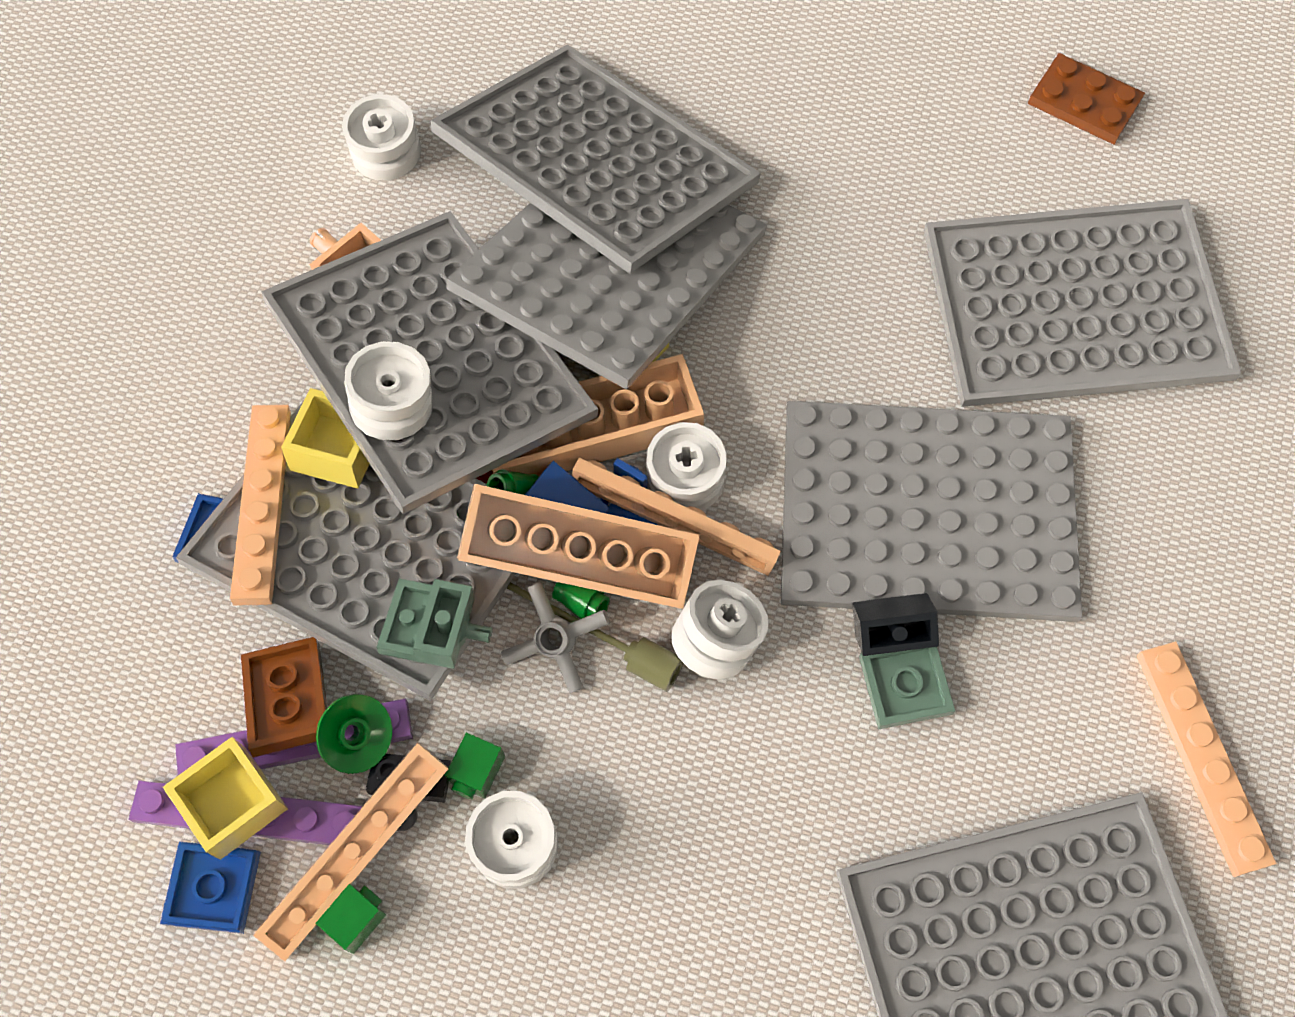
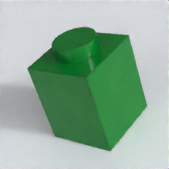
(474, 767)
(352, 917)

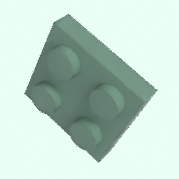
(906, 686)

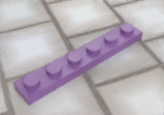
(192, 751)
(302, 822)

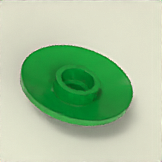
(370, 736)

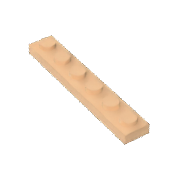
(260, 507)
(662, 510)
(1205, 760)
(350, 851)

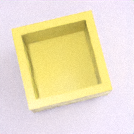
(322, 444)
(225, 798)

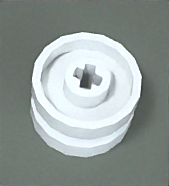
(382, 137)
(389, 390)
(687, 464)
(719, 629)
(514, 864)

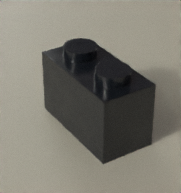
(895, 624)

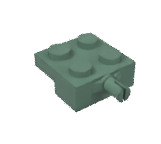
(430, 622)

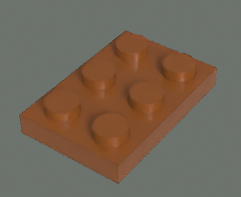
(1086, 98)
(283, 695)

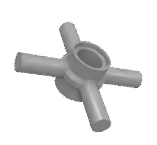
(541, 642)

